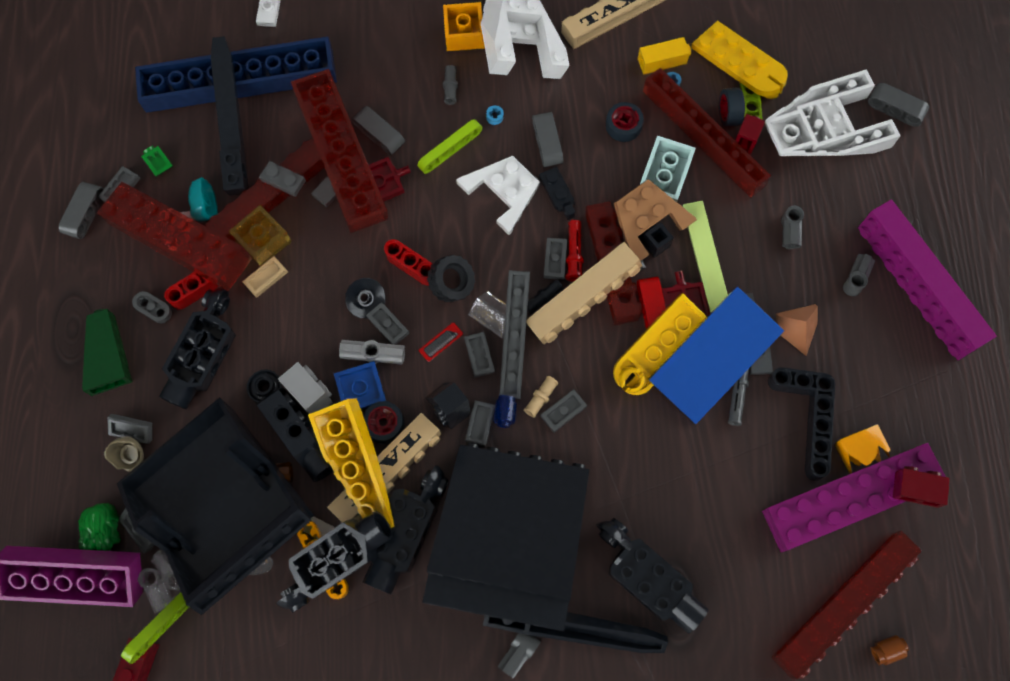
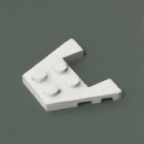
(509, 182)

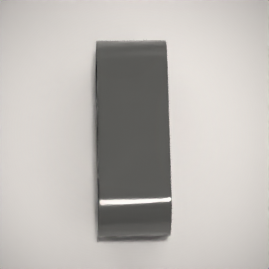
(898, 104)
(378, 130)
(547, 139)
(81, 210)

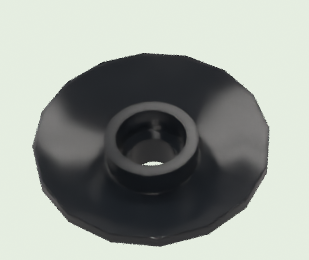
(373, 291)

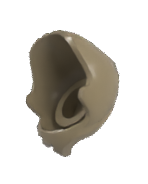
(124, 453)

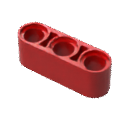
(403, 256)
(187, 295)
(651, 299)

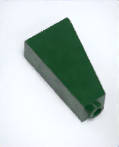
(104, 354)

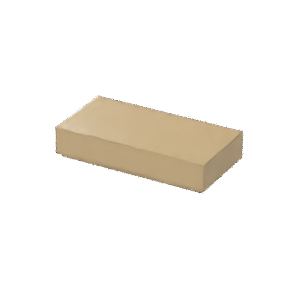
(265, 276)

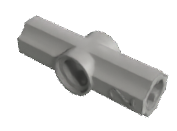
(385, 352)

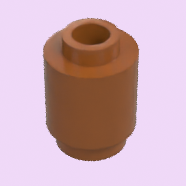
(889, 650)

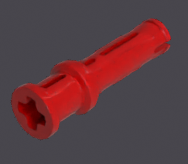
(574, 259)

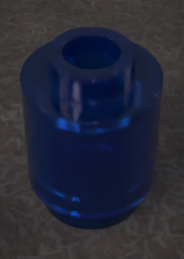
(505, 411)

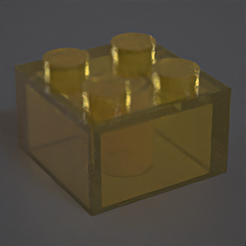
(260, 235)

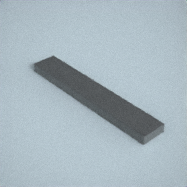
(514, 333)

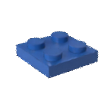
(360, 383)

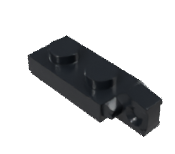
(558, 192)

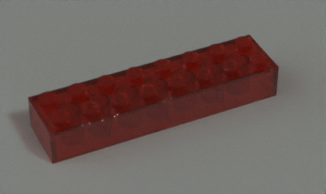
(339, 150)
(175, 235)

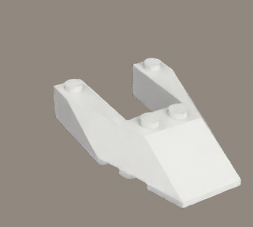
(523, 23)
(820, 126)

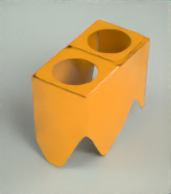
(862, 447)

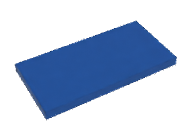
(716, 355)

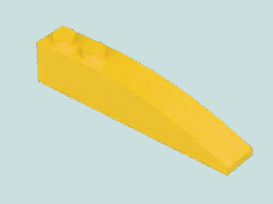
(351, 454)

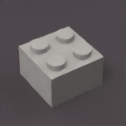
(305, 389)

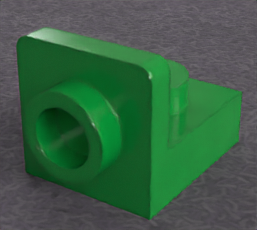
(156, 160)

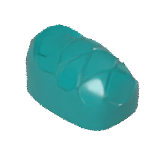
(202, 200)

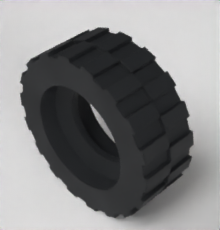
(436, 283)

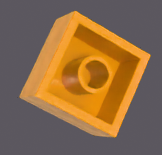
(463, 26)

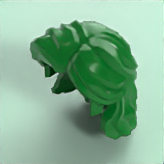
(99, 527)

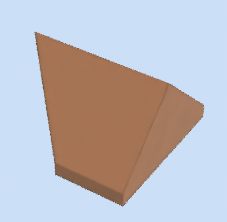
(799, 326)

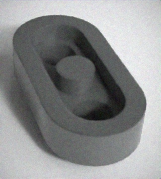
(153, 308)

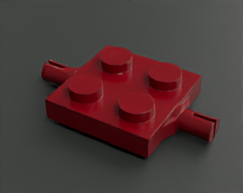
(388, 178)
(693, 291)

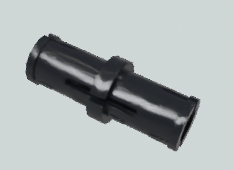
(544, 296)

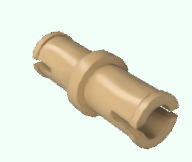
(540, 396)

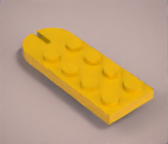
(742, 60)
(657, 345)

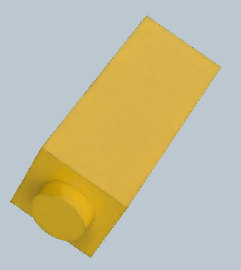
(664, 55)

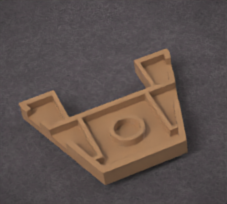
(643, 209)

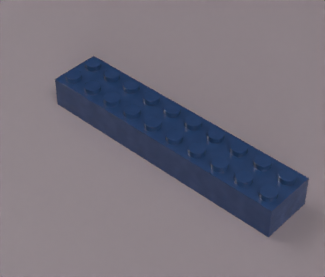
(256, 73)

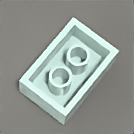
(668, 165)

